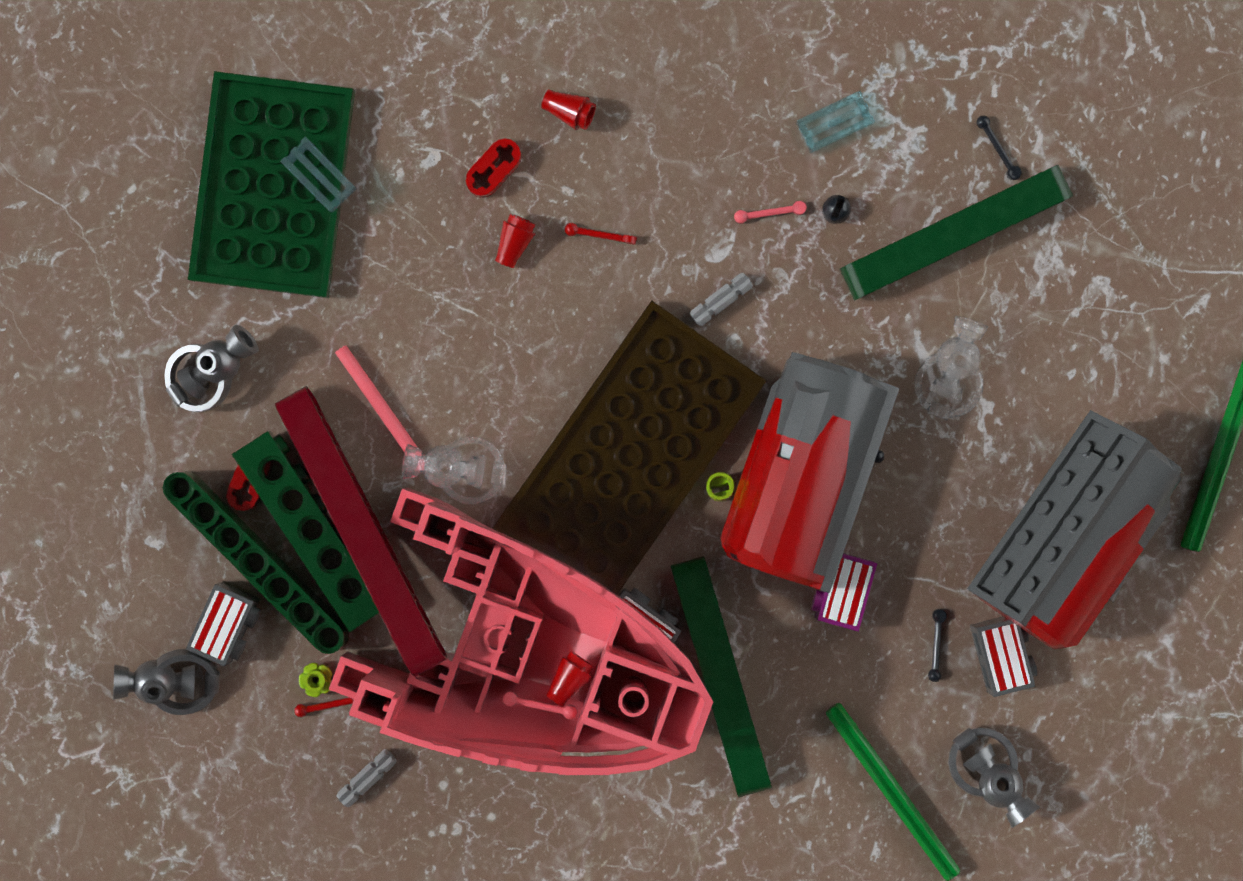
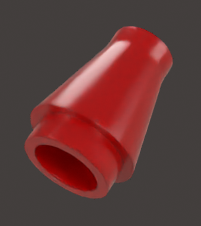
(571, 109)
(514, 239)
(569, 678)

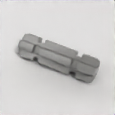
(721, 299)
(366, 778)

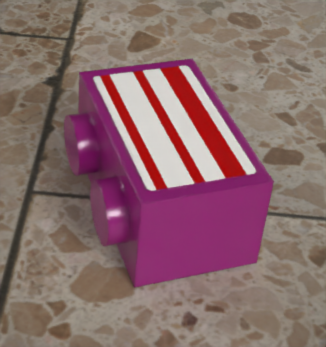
(848, 594)

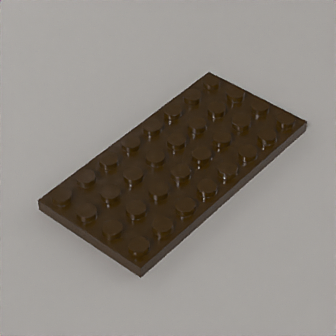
(631, 449)

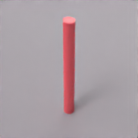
(374, 397)

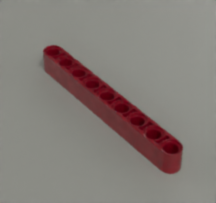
(361, 532)

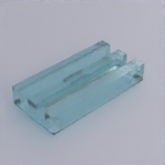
(862, 108)
(297, 153)

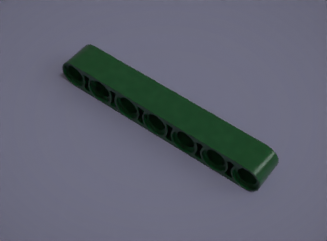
(956, 232)
(240, 555)
(721, 676)

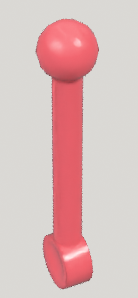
(798, 208)
(512, 699)

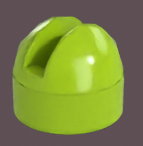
(719, 480)

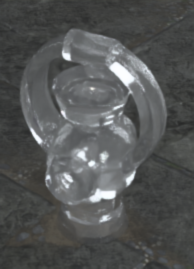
(953, 371)
(470, 470)

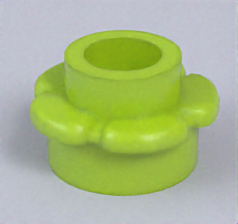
(315, 670)

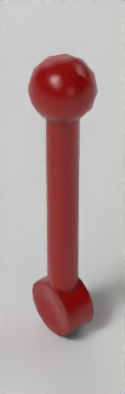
(571, 230)
(301, 710)

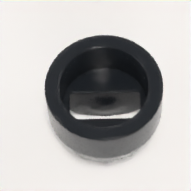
(829, 206)

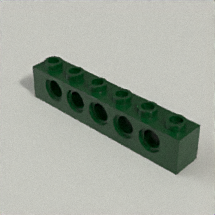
(252, 461)

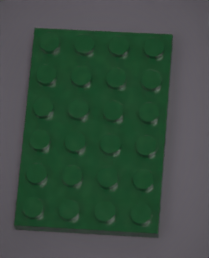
(252, 214)

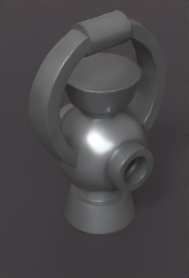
(215, 362)
(157, 681)
(983, 762)

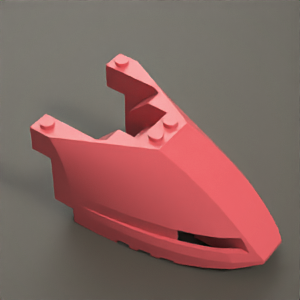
(517, 631)

